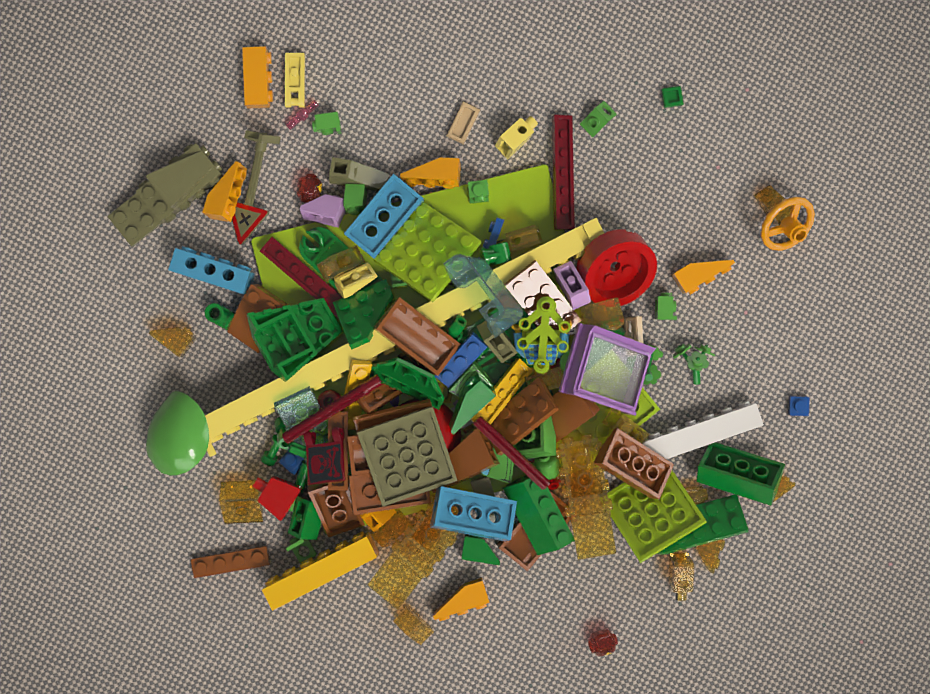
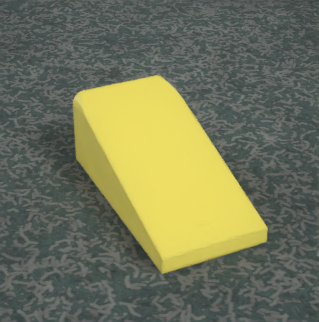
(354, 280)

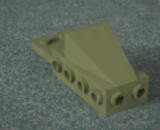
(166, 193)

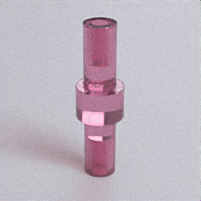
(302, 114)

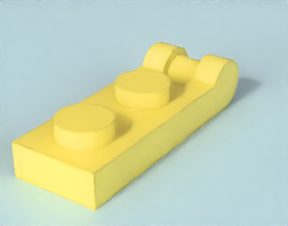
(295, 79)

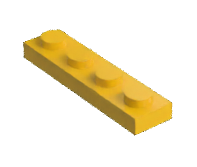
(358, 372)
(505, 390)

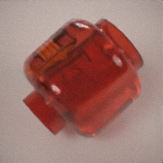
(308, 188)
(602, 642)

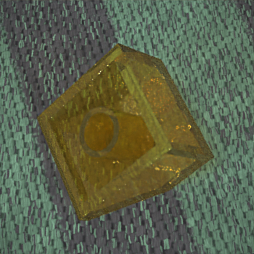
(603, 314)
(240, 502)

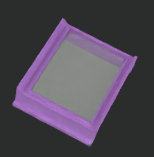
(606, 368)

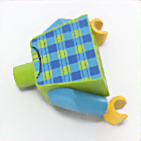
(531, 353)

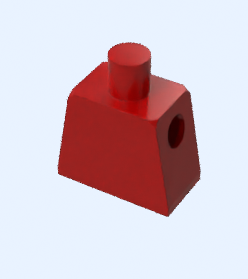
(277, 495)

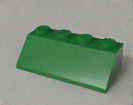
(740, 473)
(539, 516)

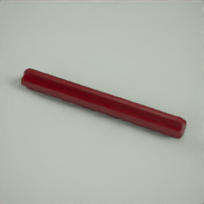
(511, 452)

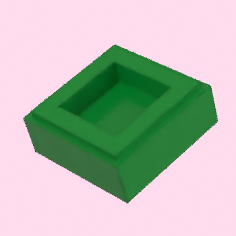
(672, 97)

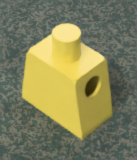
(516, 136)

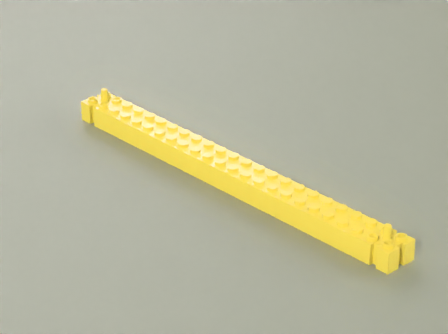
(335, 363)

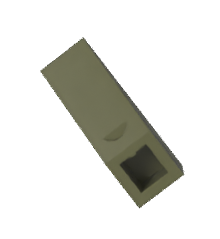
(351, 172)

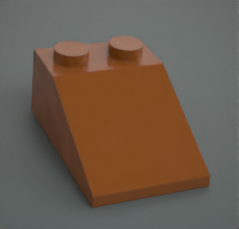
(255, 300)
(334, 509)

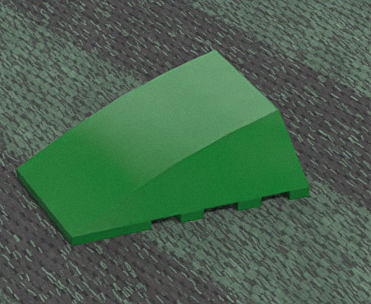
(293, 334)

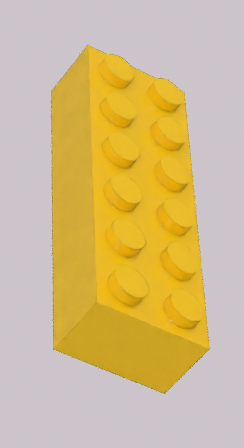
(320, 571)

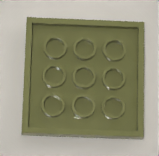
(407, 456)

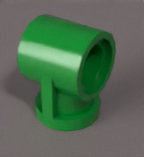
(496, 253)
(225, 318)

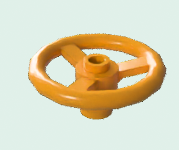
(790, 225)

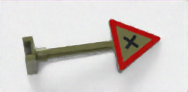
(247, 216)

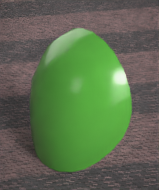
(177, 435)

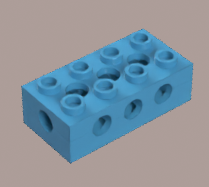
(382, 204)
(182, 264)
(482, 504)

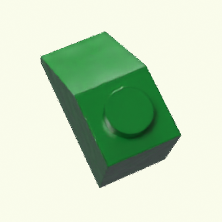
(305, 520)
(478, 550)

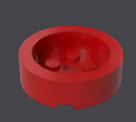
(632, 273)

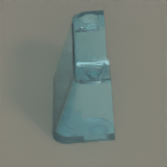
(465, 270)

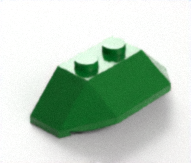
(409, 379)

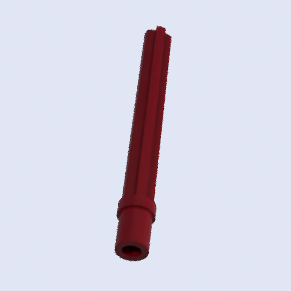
(328, 411)

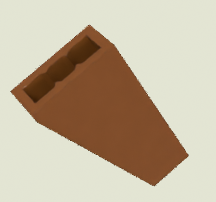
(471, 457)

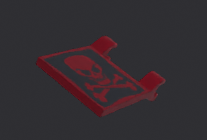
(325, 460)

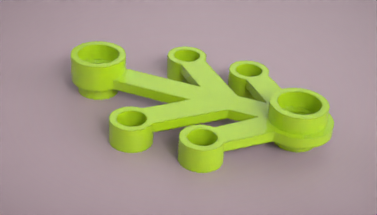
(544, 331)

